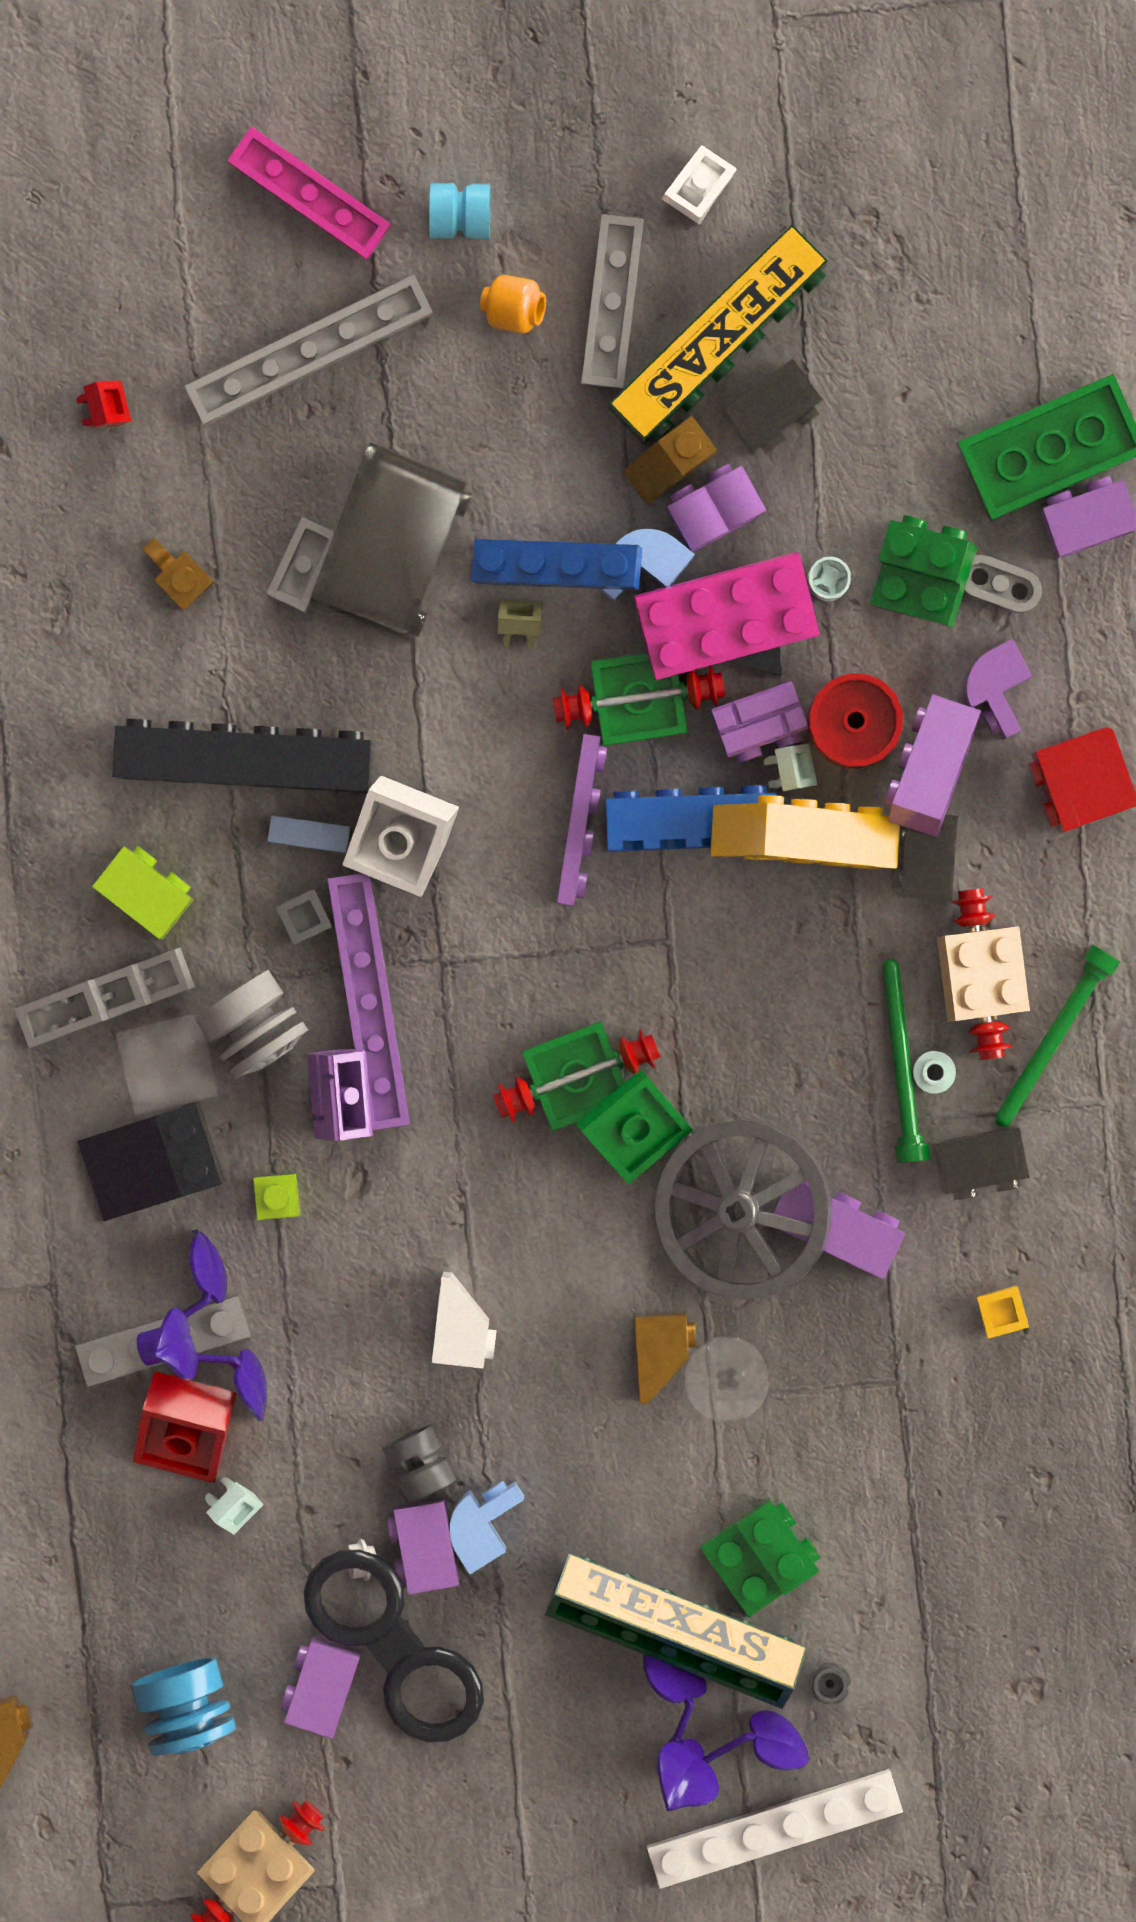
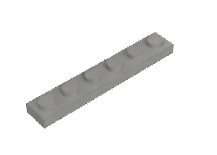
(309, 350)

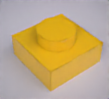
(1002, 1311)

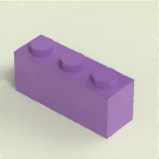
(932, 765)
(853, 1235)

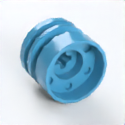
(183, 1706)

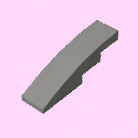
(104, 997)

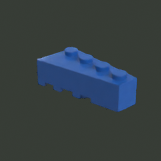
(669, 818)

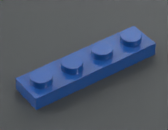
(556, 564)

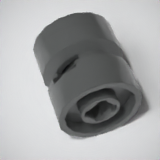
(425, 1477)

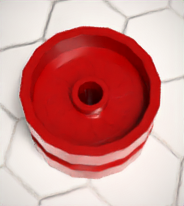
(829, 724)

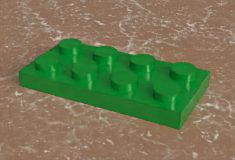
(1050, 447)

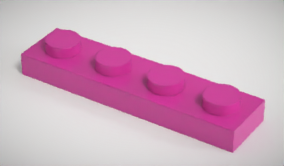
(309, 193)

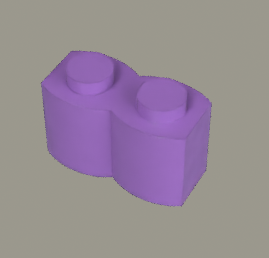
(716, 508)

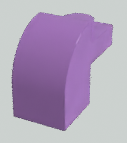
(987, 680)

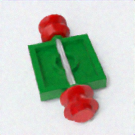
(635, 704)
(574, 1074)

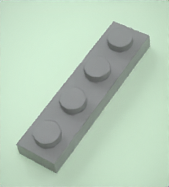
(612, 302)
(118, 1353)

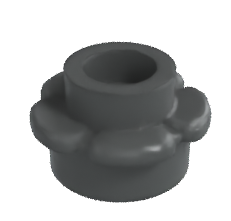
(833, 1694)

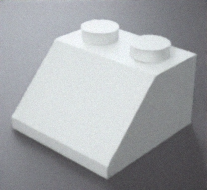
(400, 835)
(461, 1327)

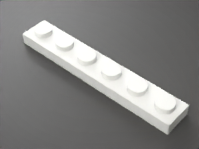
(774, 1828)

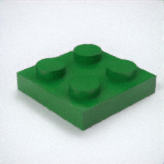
(634, 1126)

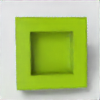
(276, 1196)

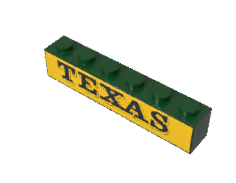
(718, 335)
(676, 1630)

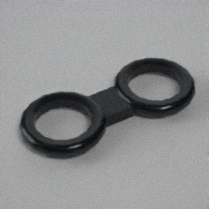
(393, 1645)

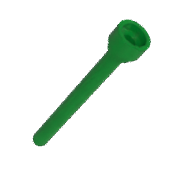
(1096, 967)
(911, 1144)

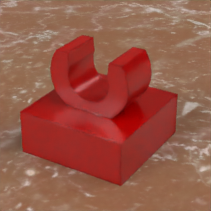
(105, 403)

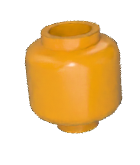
(513, 304)

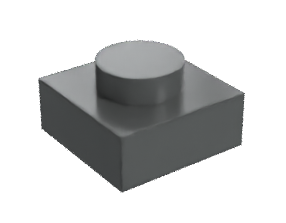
(304, 917)

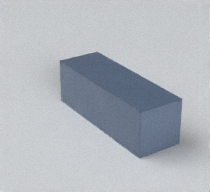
(309, 834)

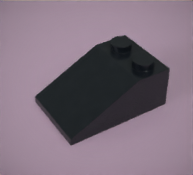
(151, 1161)

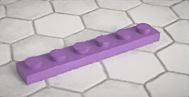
(369, 996)

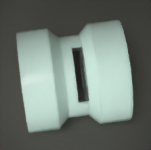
(833, 574)

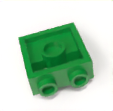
(923, 571)
(761, 1556)

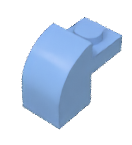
(661, 559)
(470, 1525)

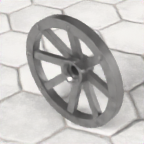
(750, 1202)

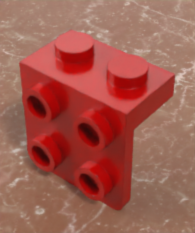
(1083, 780)

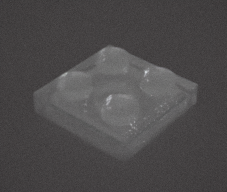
(166, 1064)

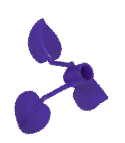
(174, 1344)
(681, 1763)

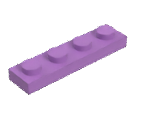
(584, 802)

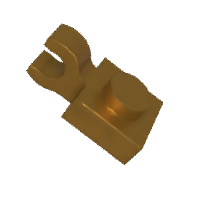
(180, 576)

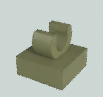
(519, 618)

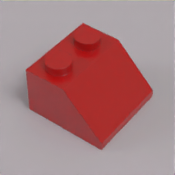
(184, 1427)

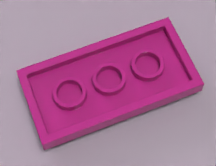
(726, 615)

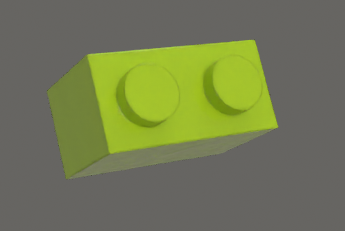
(143, 891)

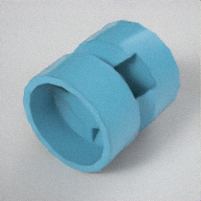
(459, 211)

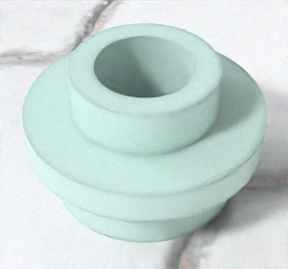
(920, 1072)

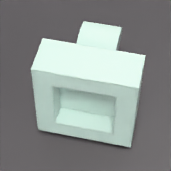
(794, 767)
(233, 1507)

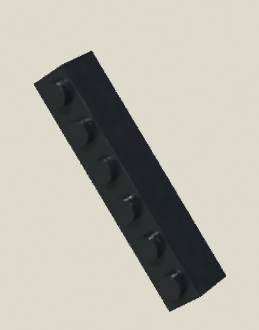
(242, 758)

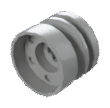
(252, 1025)

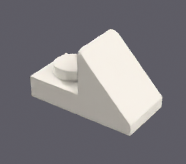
(699, 185)

